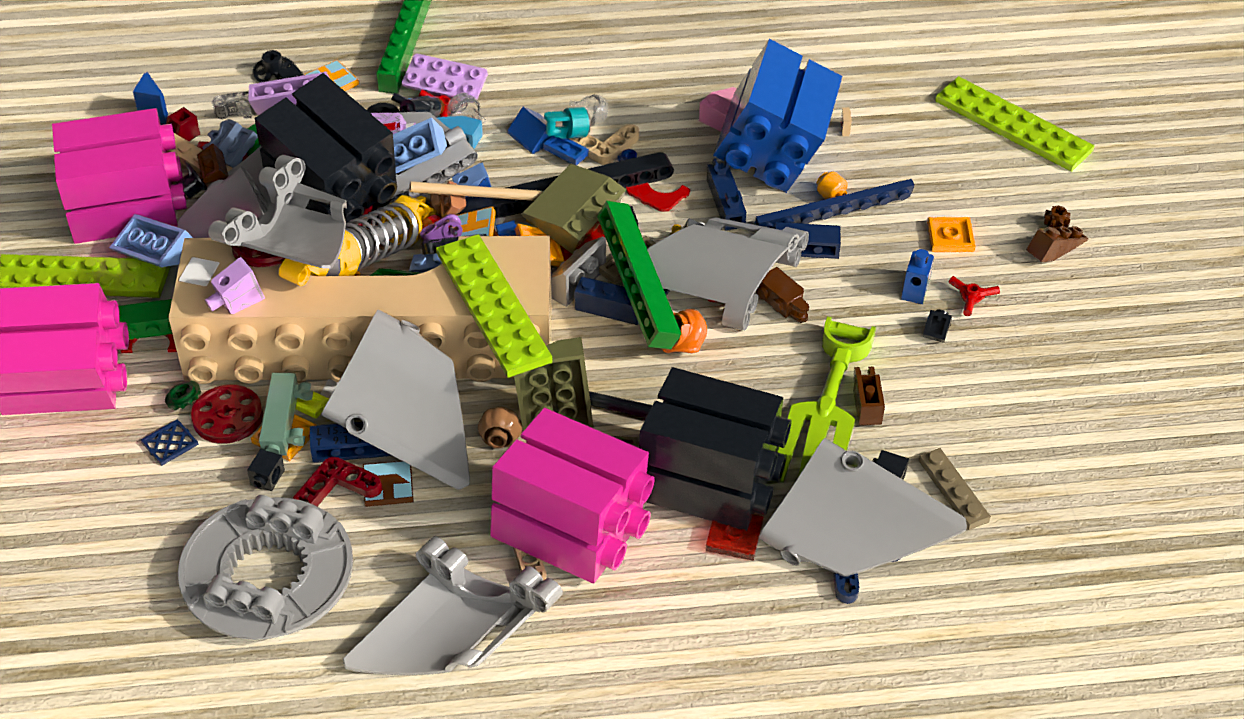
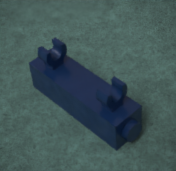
(725, 193)

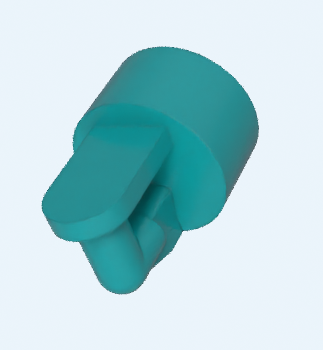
(574, 123)

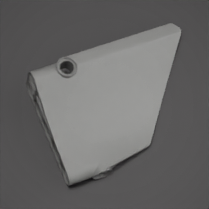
(233, 192)
(855, 515)

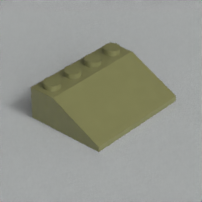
(571, 205)
(557, 386)

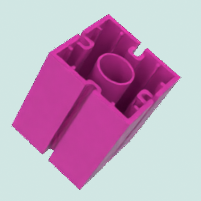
(116, 170)
(60, 349)
(570, 495)

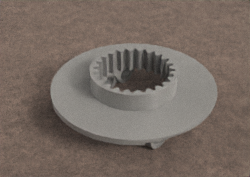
(264, 613)

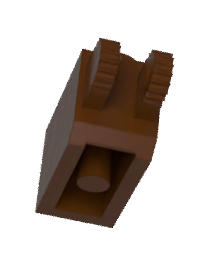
(783, 295)
(868, 397)

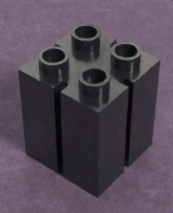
(339, 142)
(714, 448)

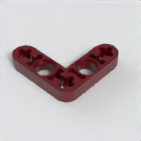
(338, 476)

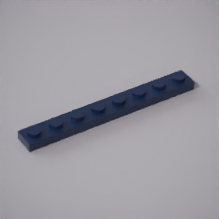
(839, 205)

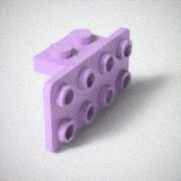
(444, 76)

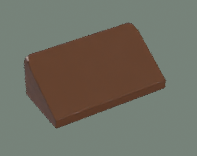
(212, 164)

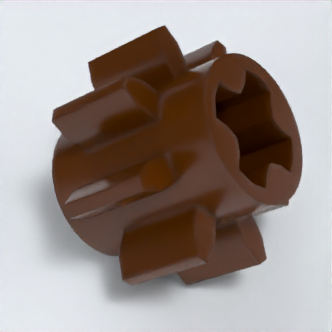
(1057, 217)

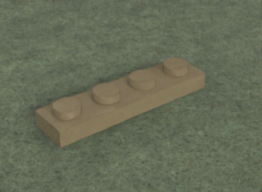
(954, 488)

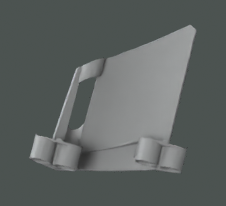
(287, 226)
(725, 264)
(449, 617)

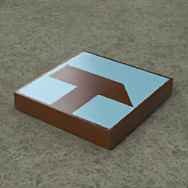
(396, 483)

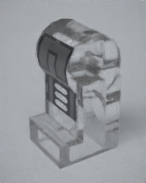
(232, 105)

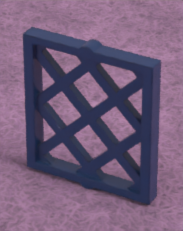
(175, 453)

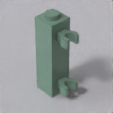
(279, 413)

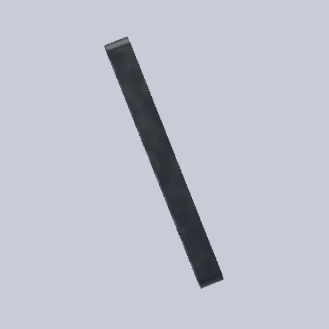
(626, 173)

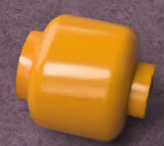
(831, 185)

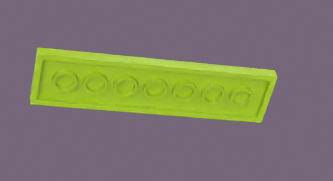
(1015, 123)
(115, 275)
(494, 306)

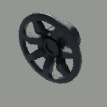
(271, 62)
(192, 182)

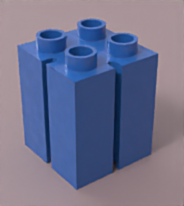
(778, 116)

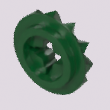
(182, 395)

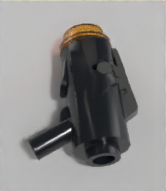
(419, 104)

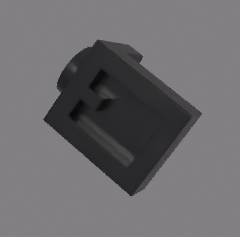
(937, 325)

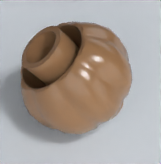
(497, 424)

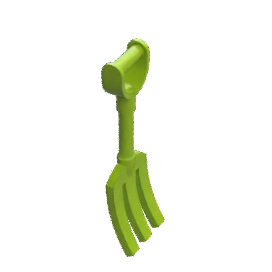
(825, 412)

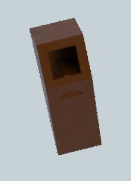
(1053, 243)

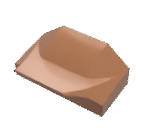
(451, 203)

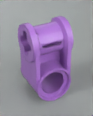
(441, 228)

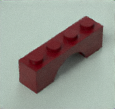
(184, 124)

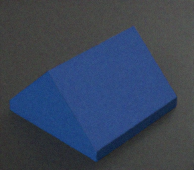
(149, 96)
(529, 130)

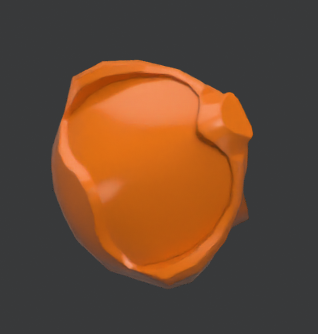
(693, 331)

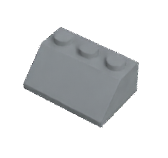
(582, 263)

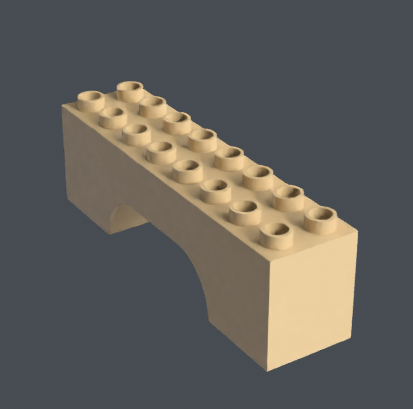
(321, 324)

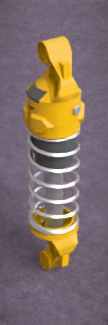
(397, 225)

